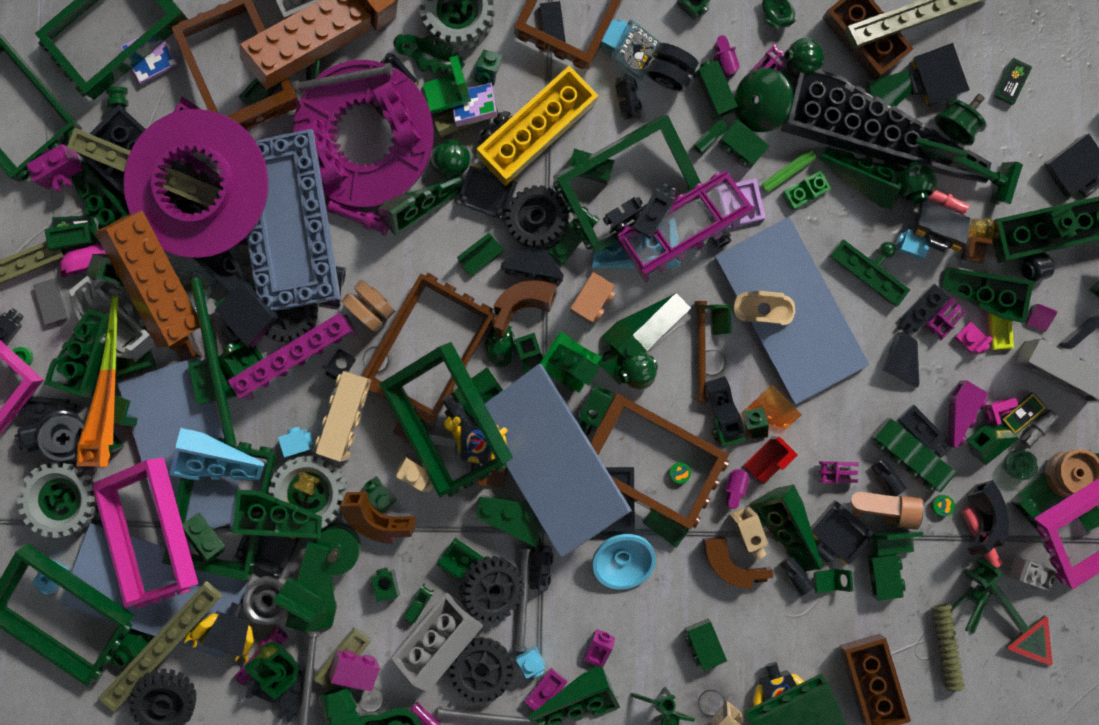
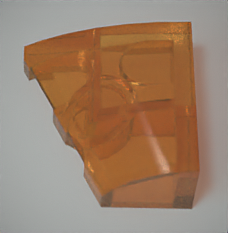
(776, 408)

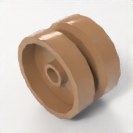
(369, 304)
(1071, 471)

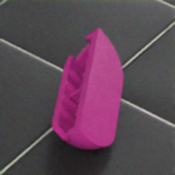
(78, 259)

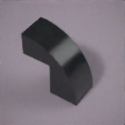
(724, 407)

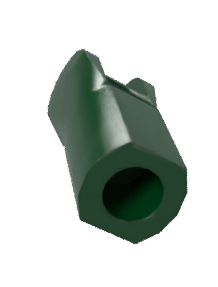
(710, 136)
(416, 606)

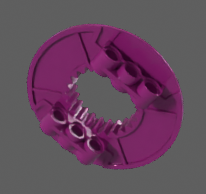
(408, 119)
(243, 185)

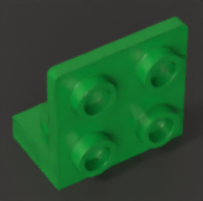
(448, 90)
(559, 375)

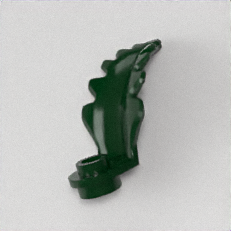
(426, 52)
(132, 645)

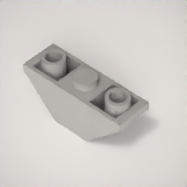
(1032, 573)

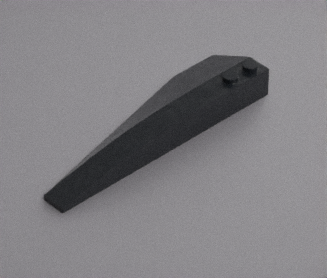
(849, 118)
(124, 131)

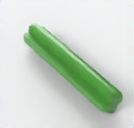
(788, 170)

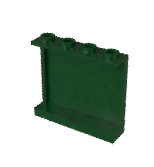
(803, 704)

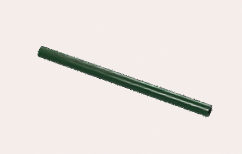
(213, 362)

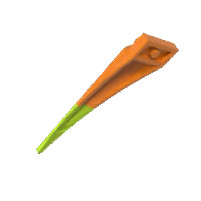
(98, 429)

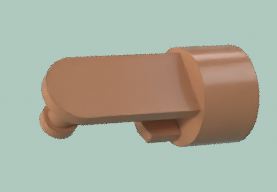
(898, 511)

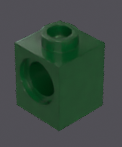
(694, 11)
(382, 593)

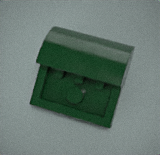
(203, 384)

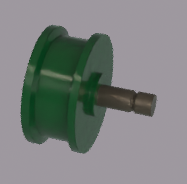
(961, 121)
(343, 547)

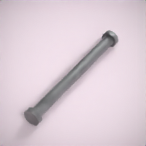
(342, 78)
(522, 609)
(308, 676)
(482, 717)

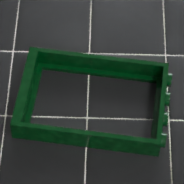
(119, 65)
(22, 172)
(571, 202)
(417, 433)
(221, 566)
(41, 641)

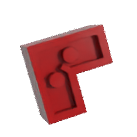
(770, 458)

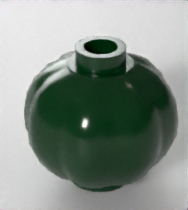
(804, 56)
(450, 158)
(918, 182)
(638, 371)

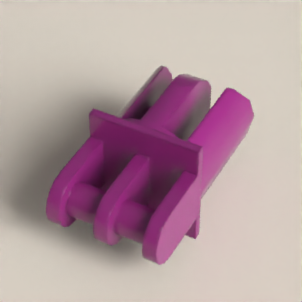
(726, 57)
(770, 60)
(945, 320)
(836, 472)
(736, 486)

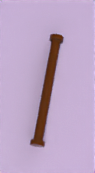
(701, 353)

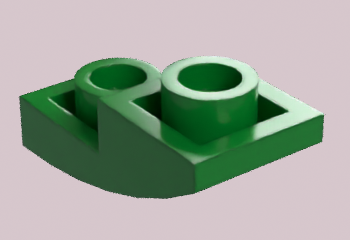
(806, 190)

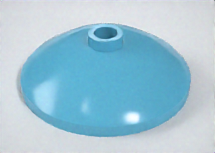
(624, 569)

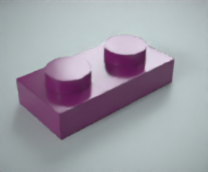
(546, 688)

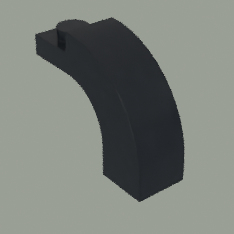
(992, 518)

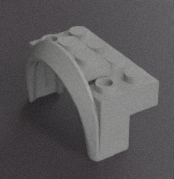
(99, 294)

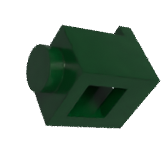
(1056, 219)

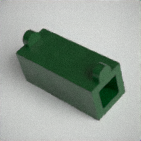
(716, 89)

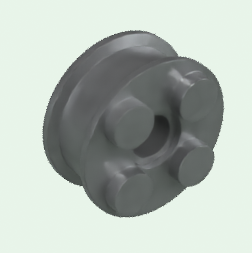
(254, 602)

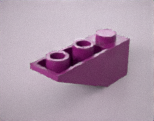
(963, 407)

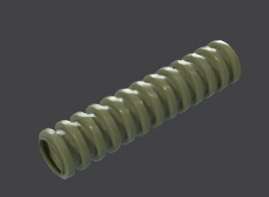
(948, 647)

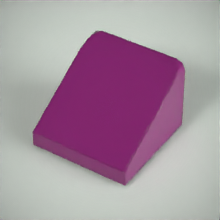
(1041, 317)

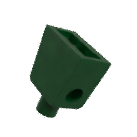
(598, 401)

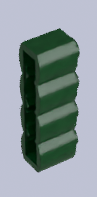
(914, 455)

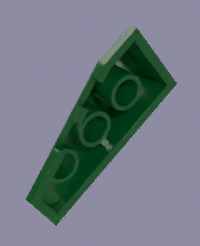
(870, 178)
(644, 328)
(787, 520)

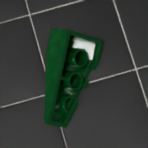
(101, 199)
(413, 206)
(997, 294)
(81, 358)
(268, 516)
(316, 575)
(584, 696)

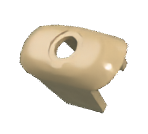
(781, 307)

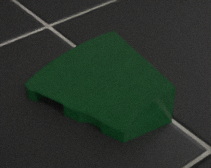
(891, 88)

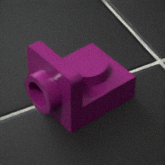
(599, 648)

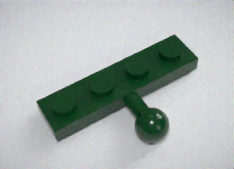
(870, 271)

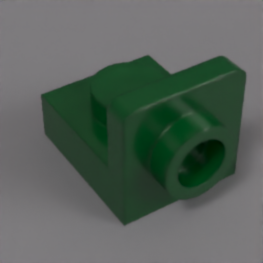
(756, 424)

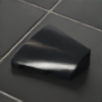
(903, 359)

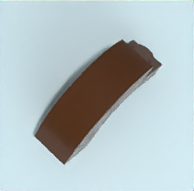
(520, 296)
(373, 524)
(718, 558)

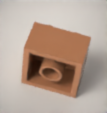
(592, 298)

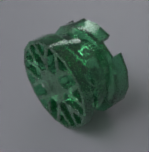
(1021, 464)

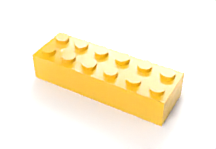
(537, 125)

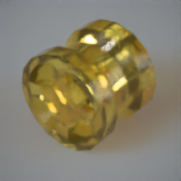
(982, 228)
(306, 483)

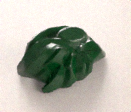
(778, 13)
(500, 349)

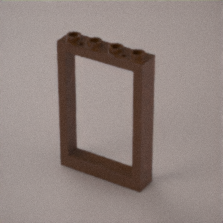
(561, 49)
(258, 112)
(447, 291)
(712, 481)

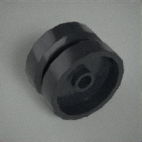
(671, 67)
(49, 432)

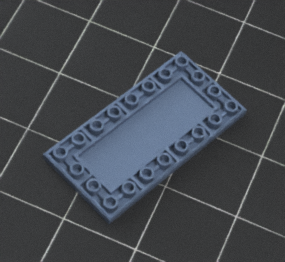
(293, 239)
(818, 342)
(164, 405)
(555, 462)
(96, 568)

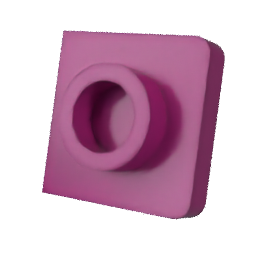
(973, 339)
(1003, 407)

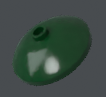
(774, 100)

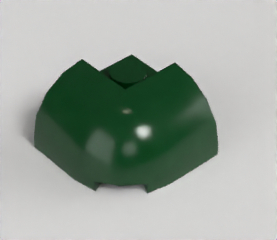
(273, 669)

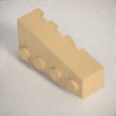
(343, 416)

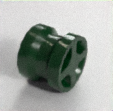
(117, 96)

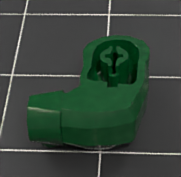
(339, 709)

